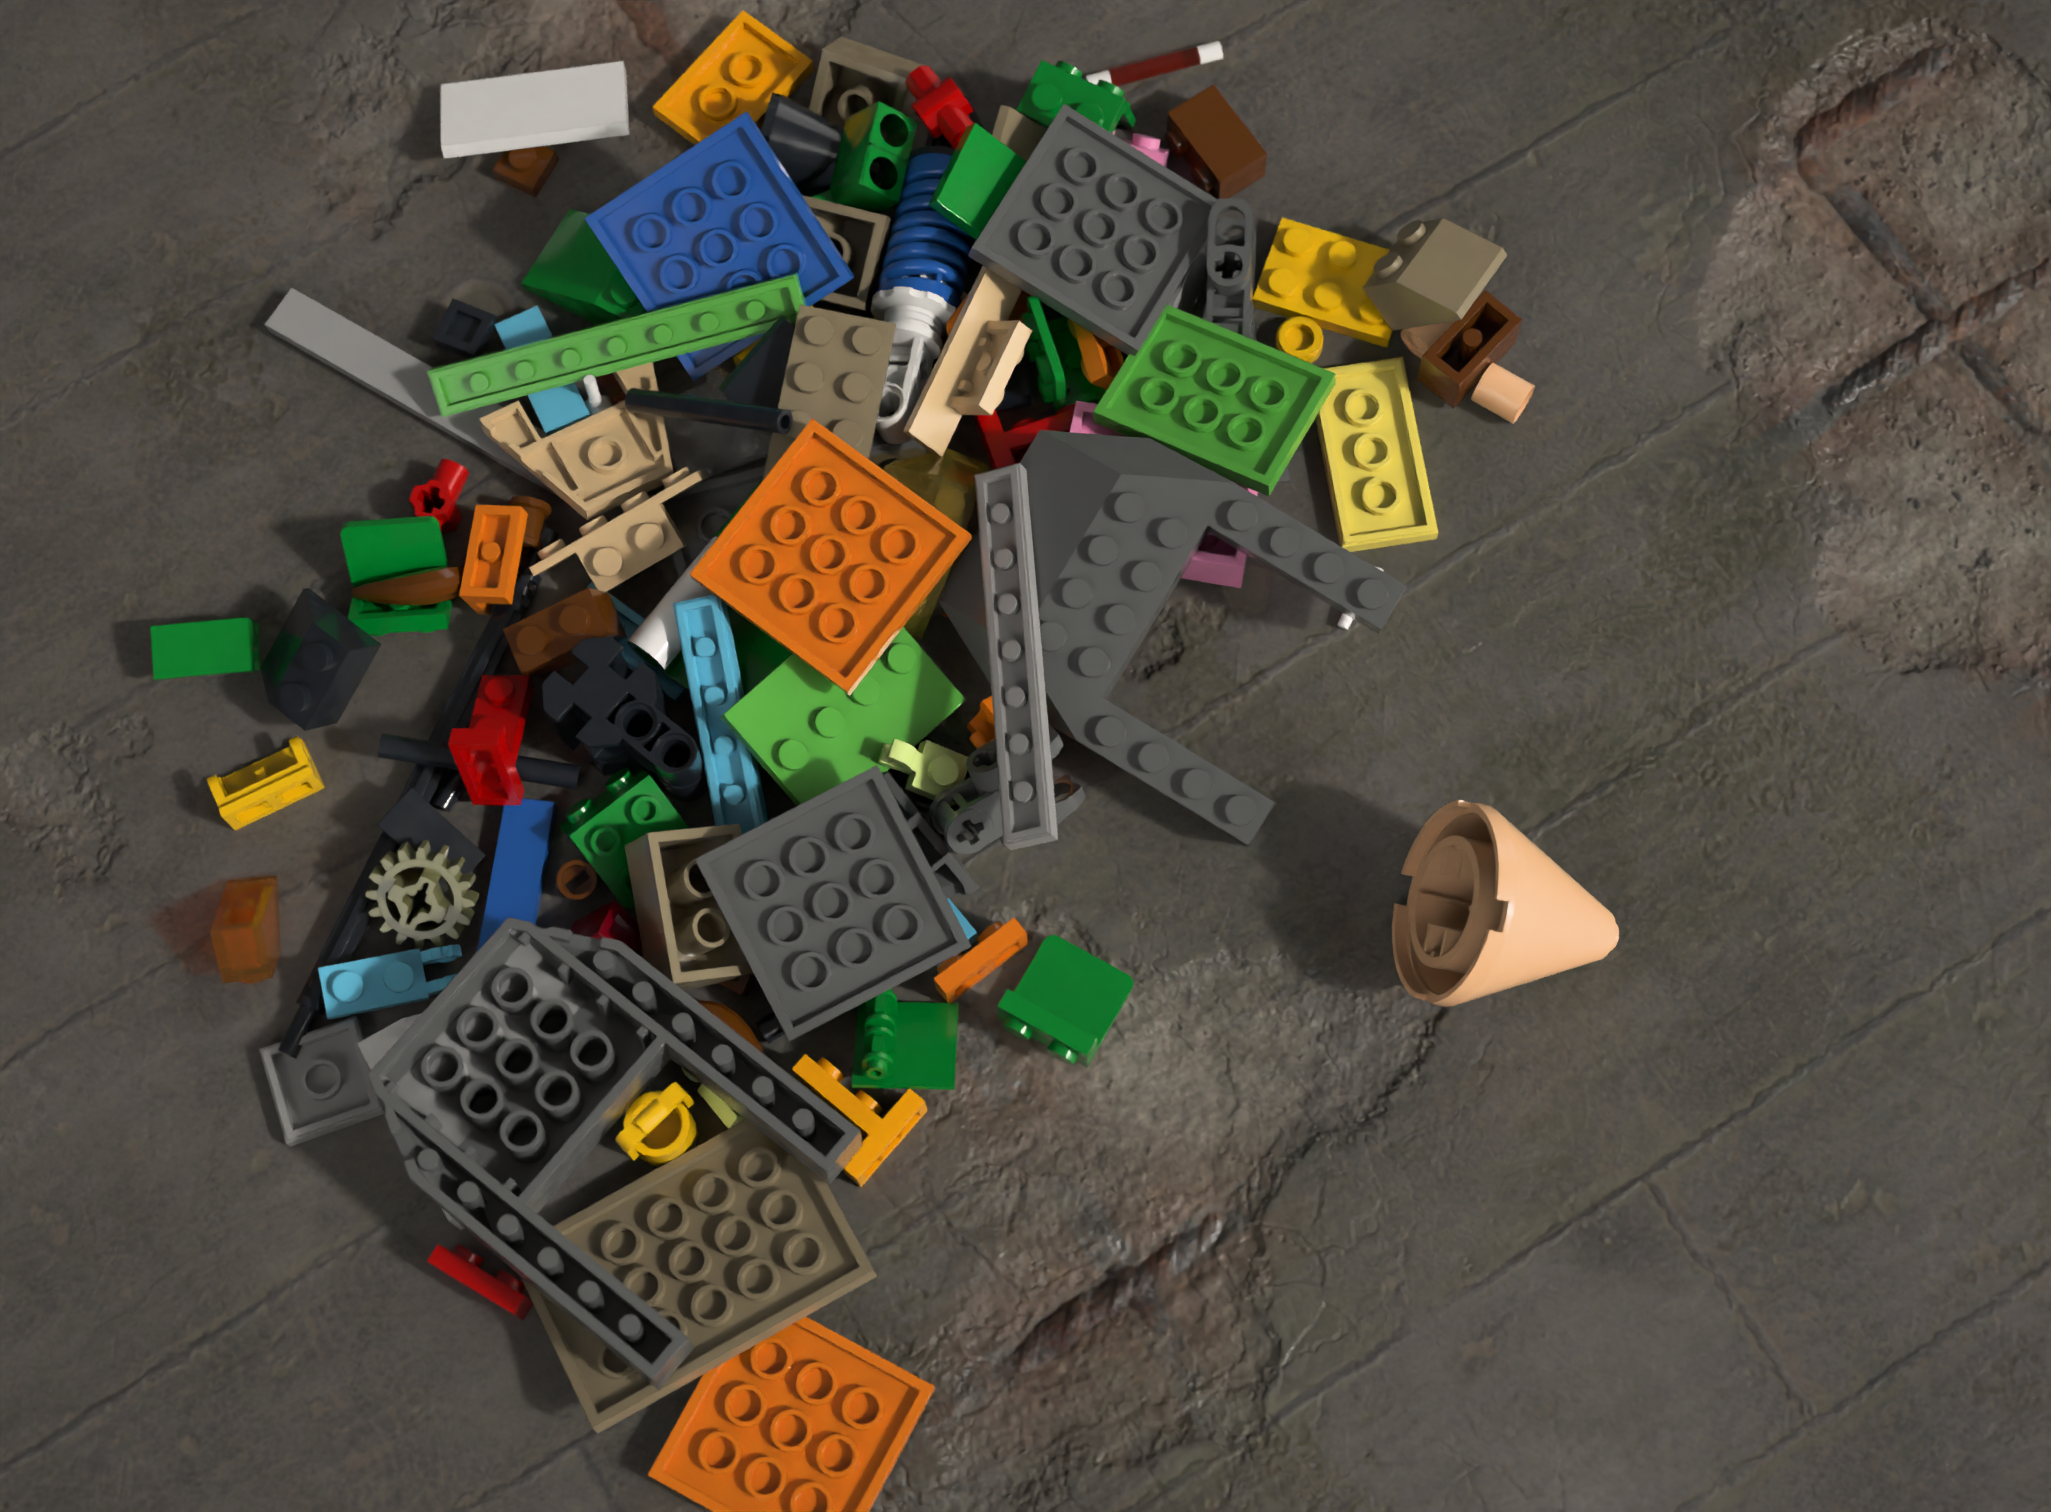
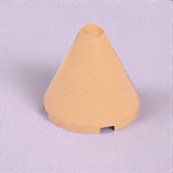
(1489, 910)

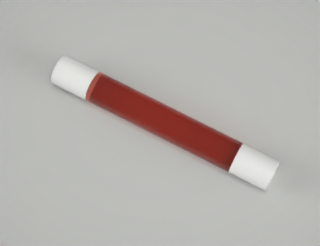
(1159, 65)

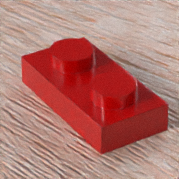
(464, 1267)

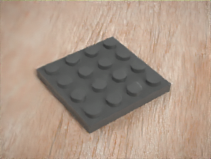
(1096, 231)
(833, 902)

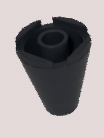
(805, 142)

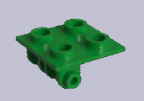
(905, 1044)

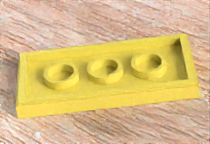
(1375, 458)

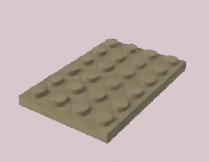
(721, 1248)

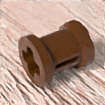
(537, 512)

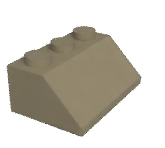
(676, 910)

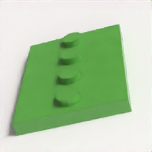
(1216, 399)
(820, 736)

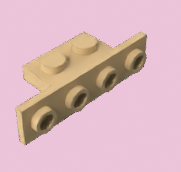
(972, 363)
(629, 542)

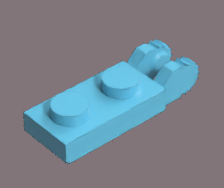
(383, 981)

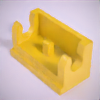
(266, 785)

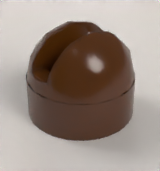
(569, 872)

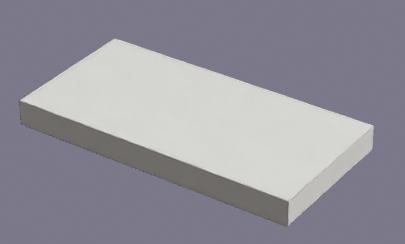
(534, 109)

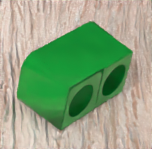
(851, 176)

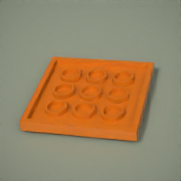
(830, 556)
(793, 1426)

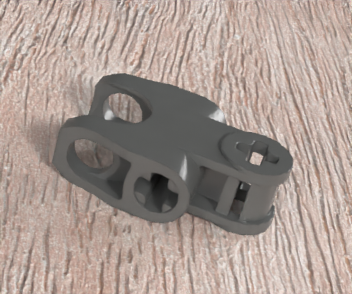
(1231, 300)
(980, 800)

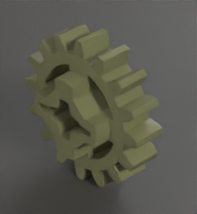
(442, 904)

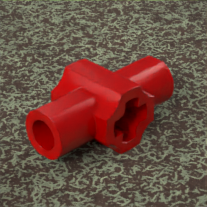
(939, 104)
(441, 489)

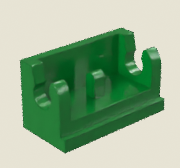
(205, 648)

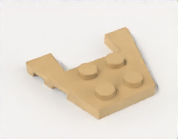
(596, 459)

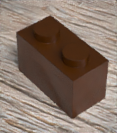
(1215, 144)
(1468, 349)
(547, 637)

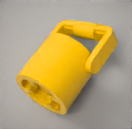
(659, 1126)

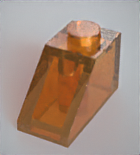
(248, 930)

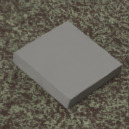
(324, 1084)

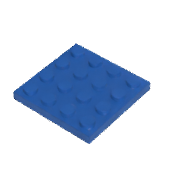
(714, 225)

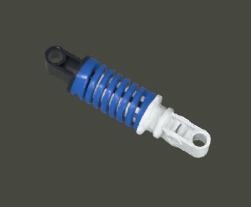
(919, 283)

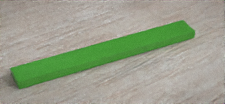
(615, 345)

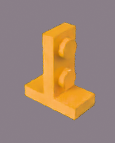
(862, 1111)

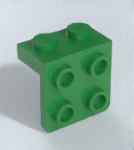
(1063, 85)
(1057, 360)
(388, 550)
(615, 818)
(1065, 1001)

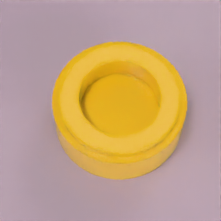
(1300, 338)

